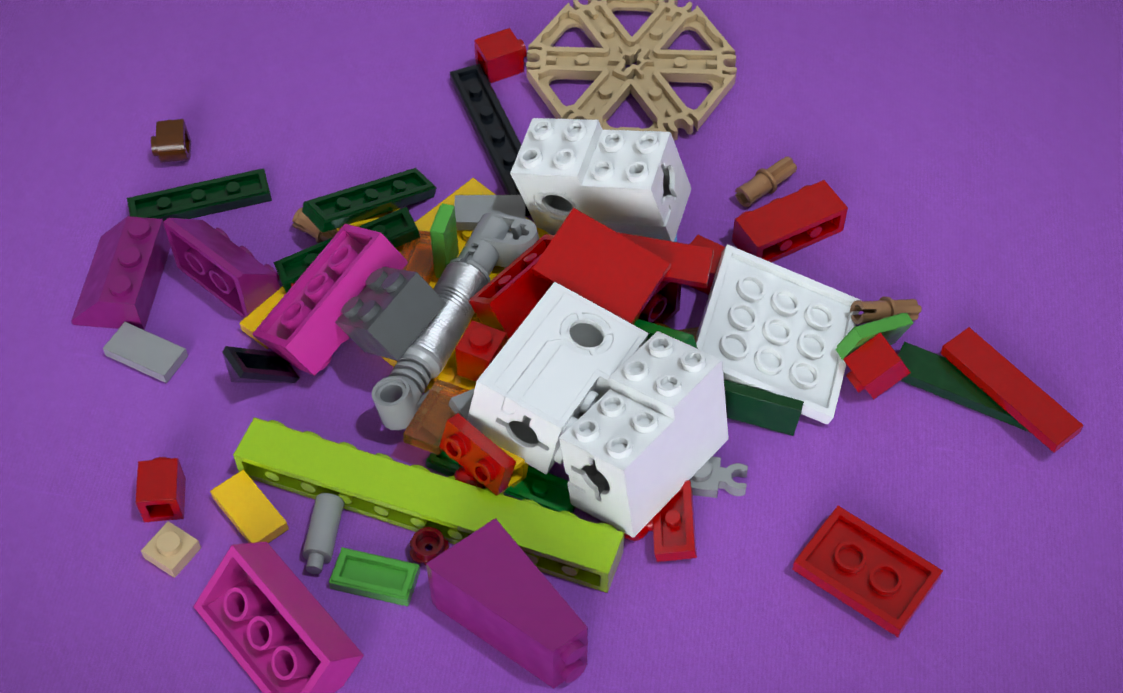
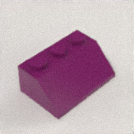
(220, 265)
(124, 275)

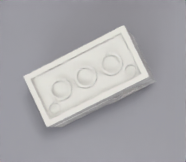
(614, 176)
(550, 375)
(646, 433)

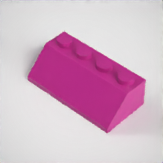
(304, 320)
(275, 624)

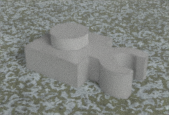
(712, 477)

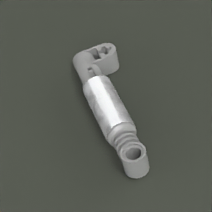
(463, 277)

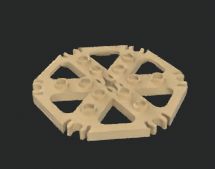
(617, 49)

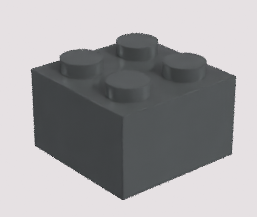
(390, 312)

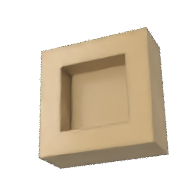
(171, 549)

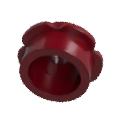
(427, 537)

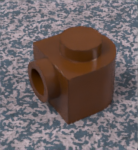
(171, 141)

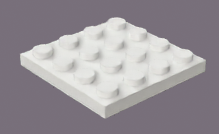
(777, 331)

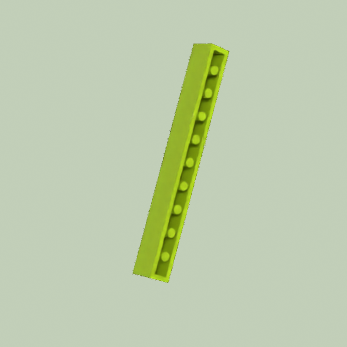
(420, 499)

